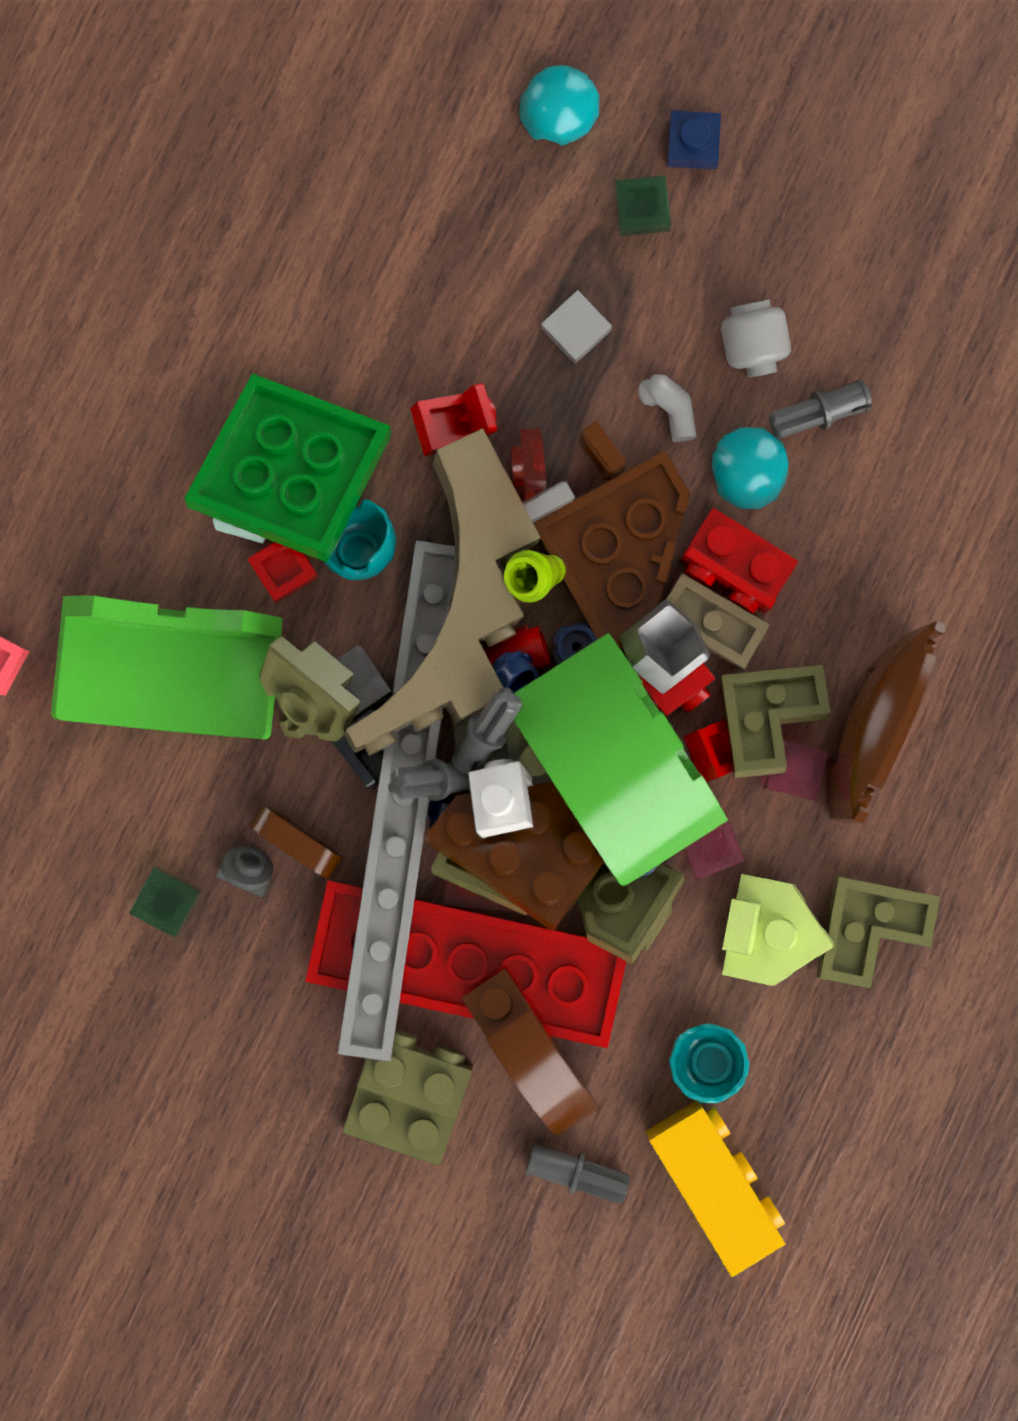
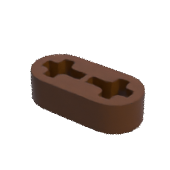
(295, 841)

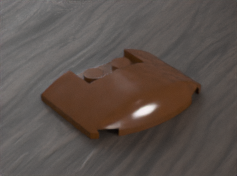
(880, 722)

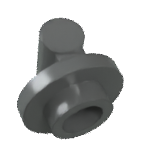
(247, 869)

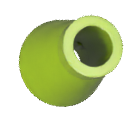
(532, 575)

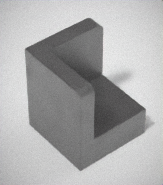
(664, 646)
(367, 682)

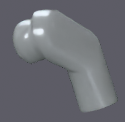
(674, 400)

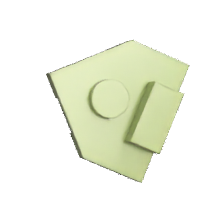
(770, 932)

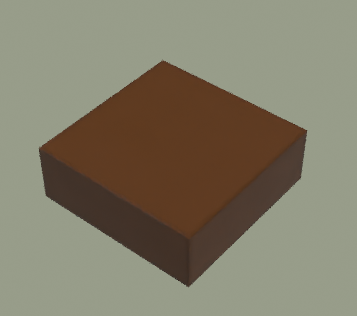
(602, 451)

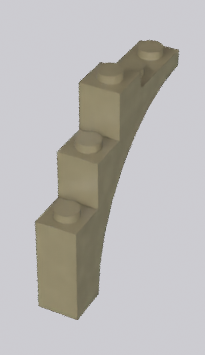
(487, 532)

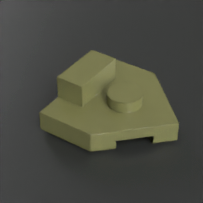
(309, 690)
(629, 915)

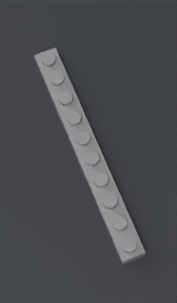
(396, 831)

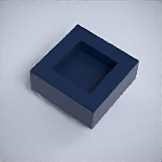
(693, 139)

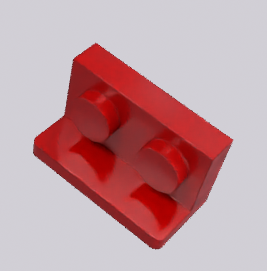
(737, 562)

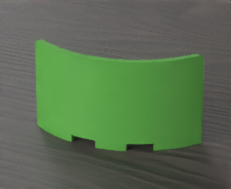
(163, 669)
(616, 760)

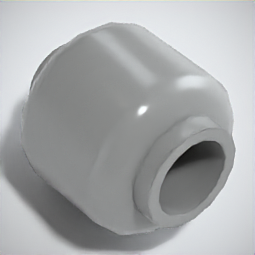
(755, 337)

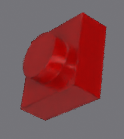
(282, 570)
(710, 750)

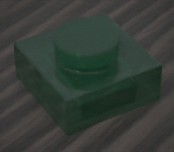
(642, 206)
(165, 902)

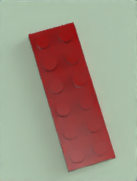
(455, 950)

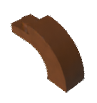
(529, 1054)

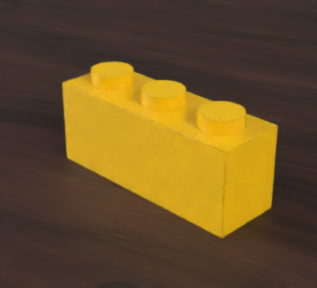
(717, 1186)

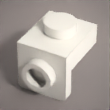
(501, 797)

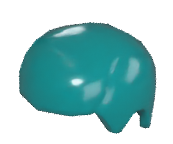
(559, 105)
(750, 467)
(365, 544)
(709, 1063)

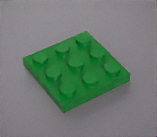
(288, 467)

